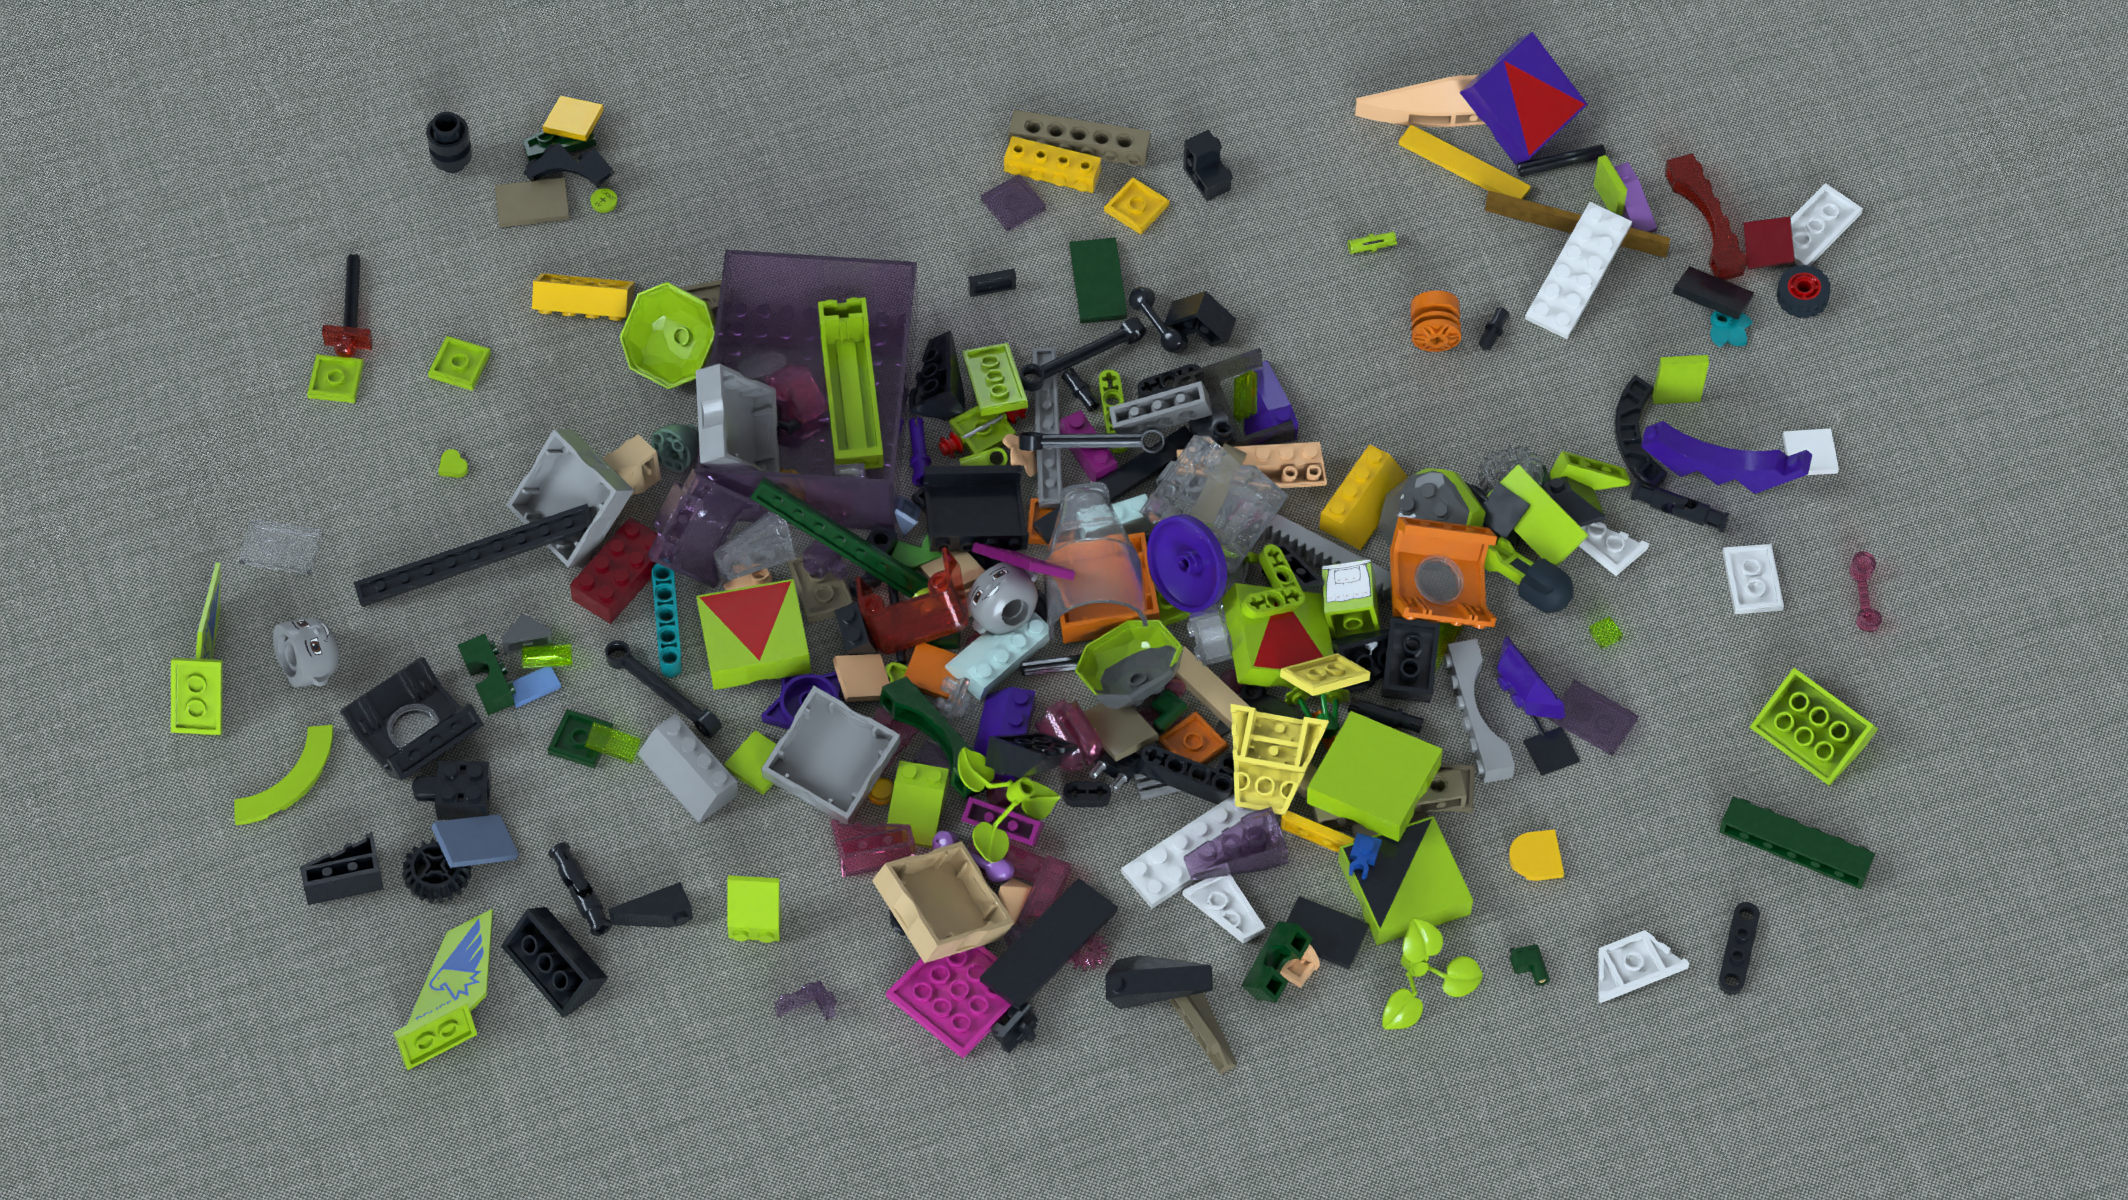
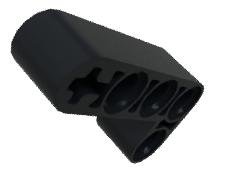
(1206, 789)

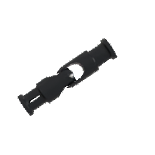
(1662, 500)
(578, 886)

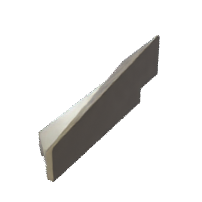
(1205, 1029)

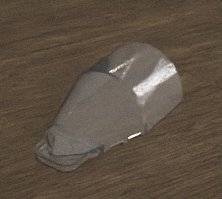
(1099, 551)

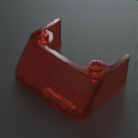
(918, 618)

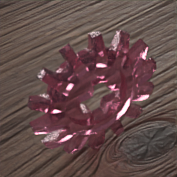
(1092, 957)

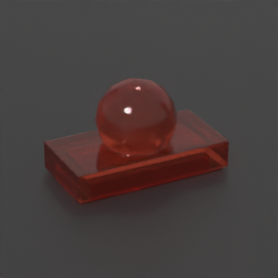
(347, 339)

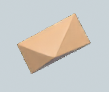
(1013, 897)

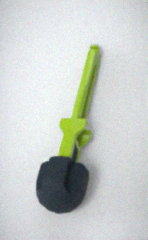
(1539, 582)

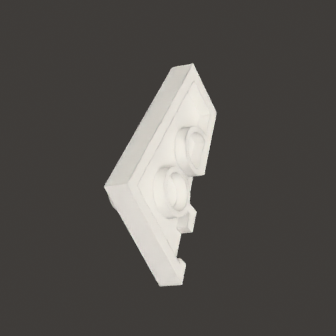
(1611, 548)
(1227, 906)

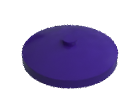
(1187, 563)

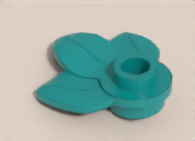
(1729, 331)

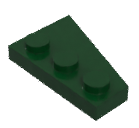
(540, 141)

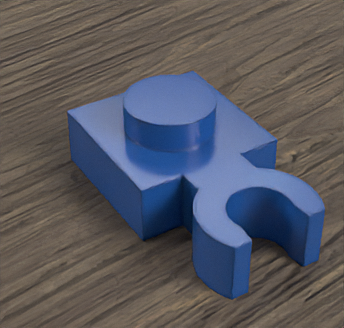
(1363, 853)

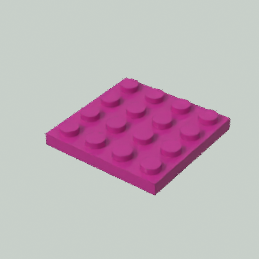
(950, 998)

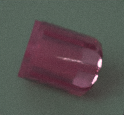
(1071, 724)

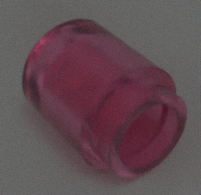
(998, 796)

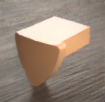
(1299, 970)

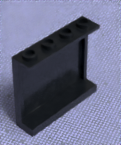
(973, 507)

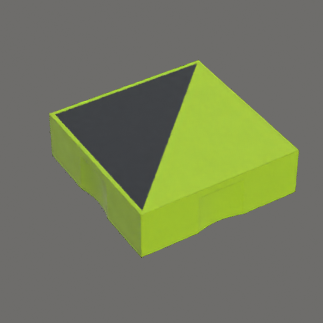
(1409, 881)

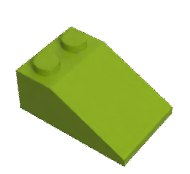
(919, 799)
(754, 908)

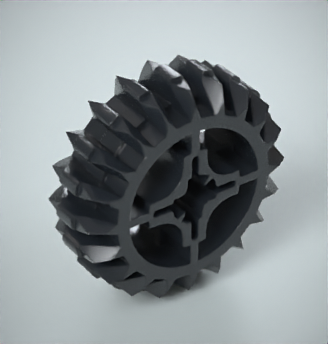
(433, 883)

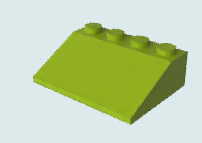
(1813, 727)

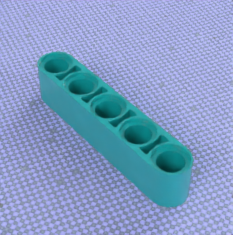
(666, 629)

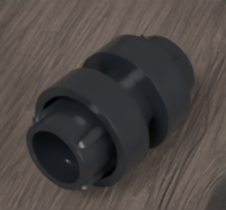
(449, 142)

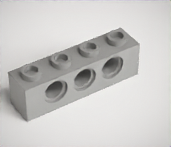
(1162, 409)

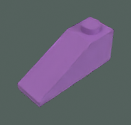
(1636, 206)

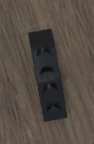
(557, 159)

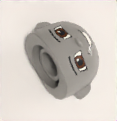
(1002, 599)
(306, 651)

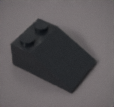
(1410, 660)

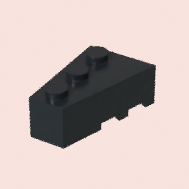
(343, 874)

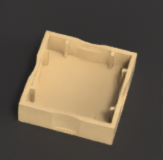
(942, 902)

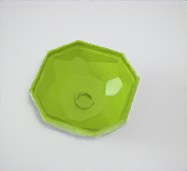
(668, 335)

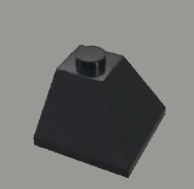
(1576, 500)

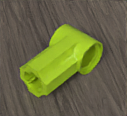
(982, 458)

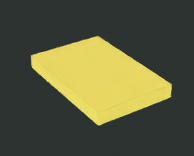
(1325, 674)

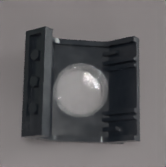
(409, 720)

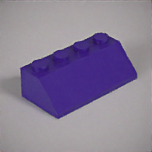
(1005, 713)

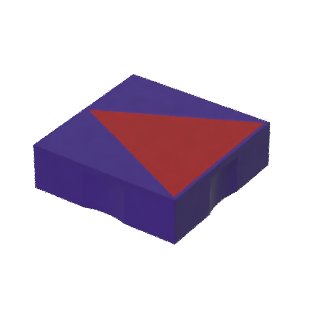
(1524, 98)

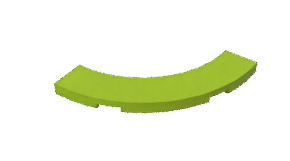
(292, 786)

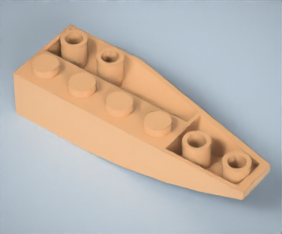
(1422, 105)
(1287, 464)

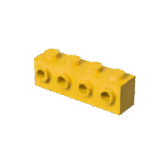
(1052, 164)

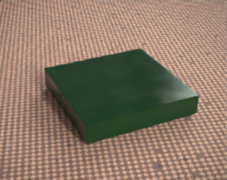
(571, 739)

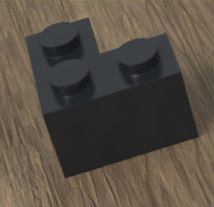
(1204, 165)
(1203, 316)

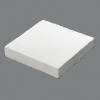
(1817, 442)

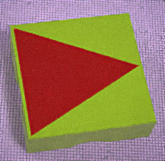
(753, 634)
(1274, 641)

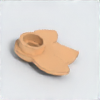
(1021, 457)
(752, 579)

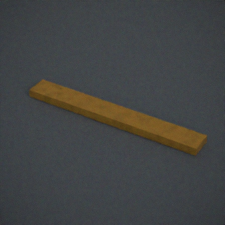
(1567, 221)

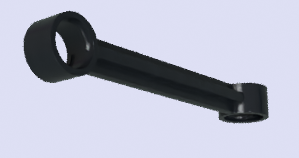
(1130, 332)
(1036, 441)
(704, 720)

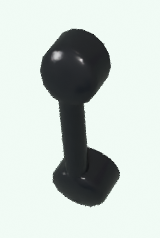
(1171, 339)

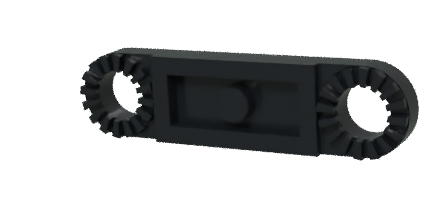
(1739, 948)

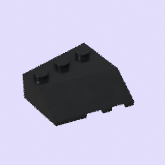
(1027, 753)

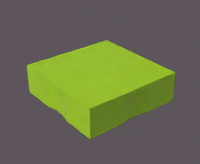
(1374, 776)

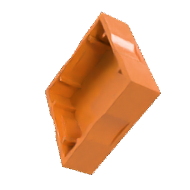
(1097, 619)

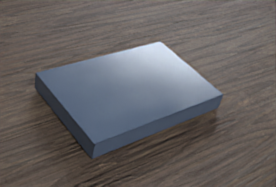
(474, 840)

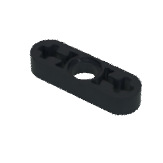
(1151, 382)

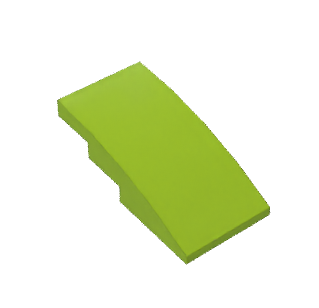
(1545, 523)

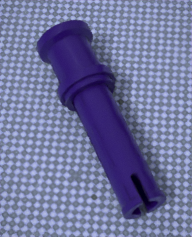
(919, 451)

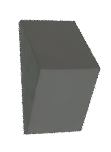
(525, 633)

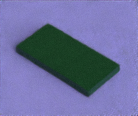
(1098, 280)

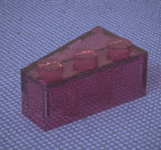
(869, 847)

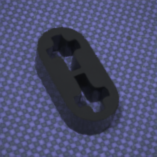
(1087, 794)

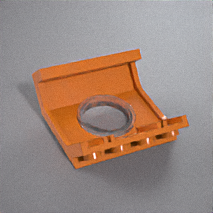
(1440, 572)

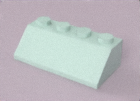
(997, 656)

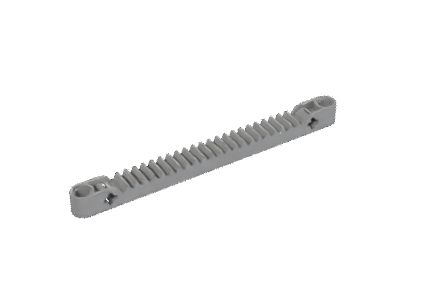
(1314, 547)

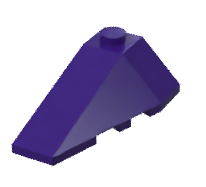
(1272, 404)

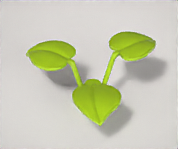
(1035, 798)
(1418, 944)

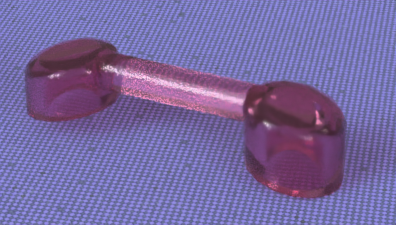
(1861, 570)

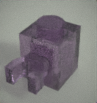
(820, 559)

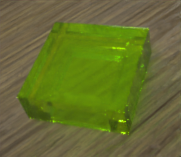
(1605, 632)

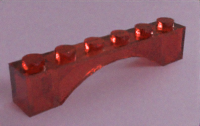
(1688, 181)

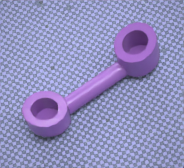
(996, 872)

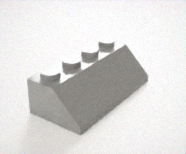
(688, 769)

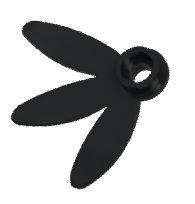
(1260, 702)

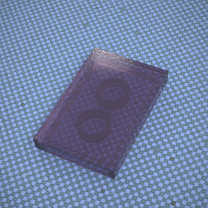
(1595, 718)

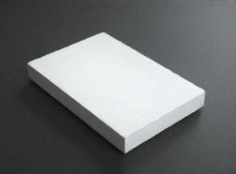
(1753, 579)

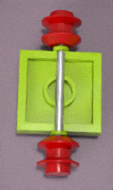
(978, 431)

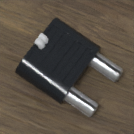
(1121, 770)

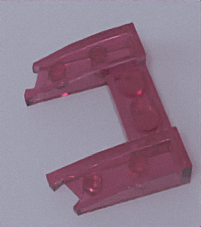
(1046, 873)

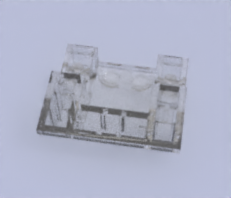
(1221, 493)

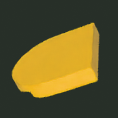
(1536, 856)

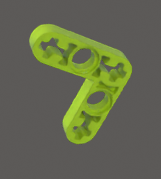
(1274, 562)

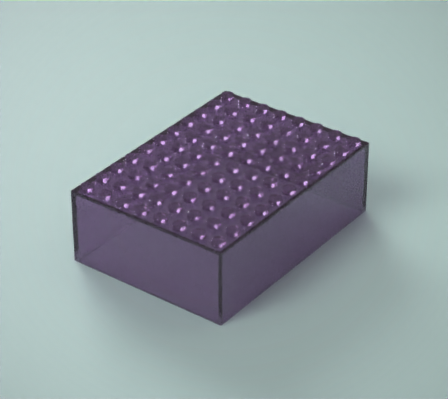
(773, 307)

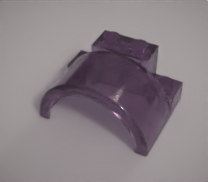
(695, 524)

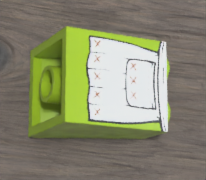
(1350, 598)

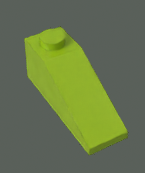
(1589, 471)

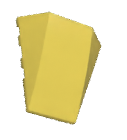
(1271, 756)

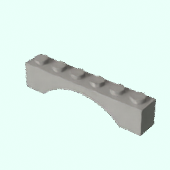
(1492, 753)

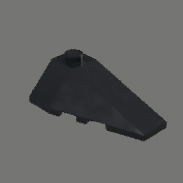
(939, 384)

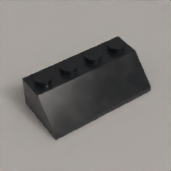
(553, 960)

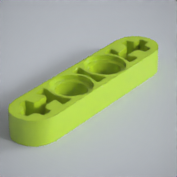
(1115, 392)

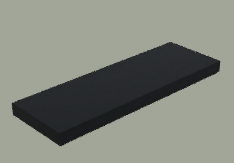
(1048, 944)

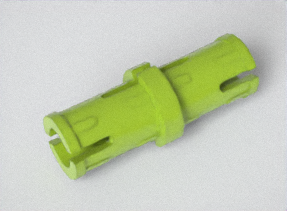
(1387, 239)

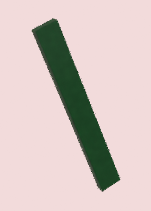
(838, 538)

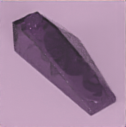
(1244, 848)

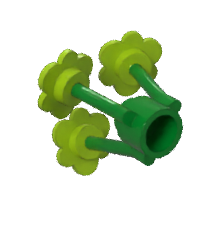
(1335, 697)

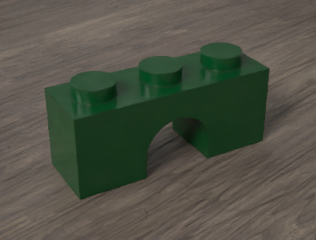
(494, 690)
(1285, 943)

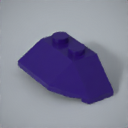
(1526, 685)

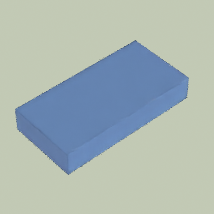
(535, 686)

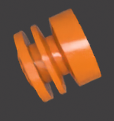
(1435, 321)

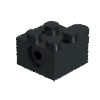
(458, 790)

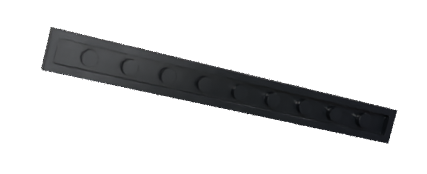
(473, 555)

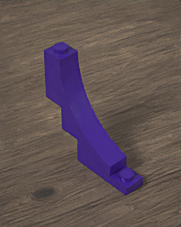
(1720, 464)

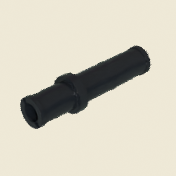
(1386, 715)

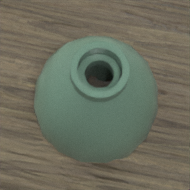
(676, 445)

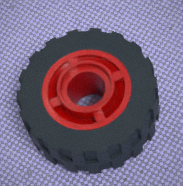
(1803, 303)

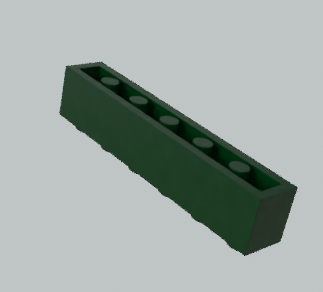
(1797, 842)

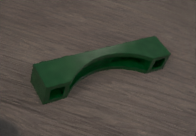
(911, 707)

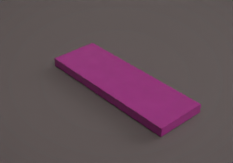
(1023, 561)

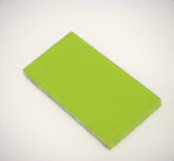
(994, 379)

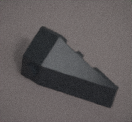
(1365, 650)
(1153, 979)

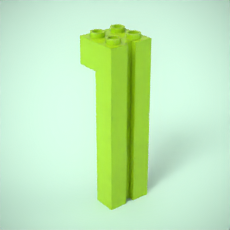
(850, 382)

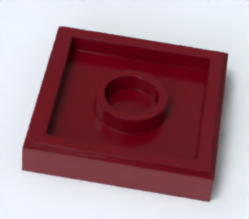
(1769, 242)

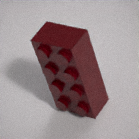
(616, 572)

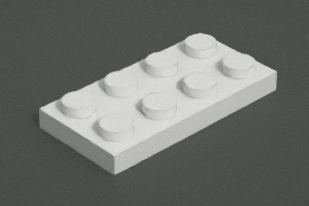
(1821, 223)

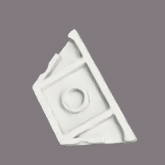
(1633, 964)

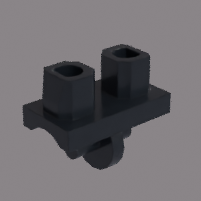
(1018, 1029)

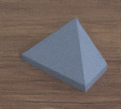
(906, 514)

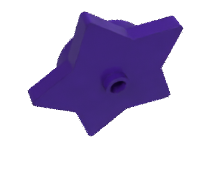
(794, 692)

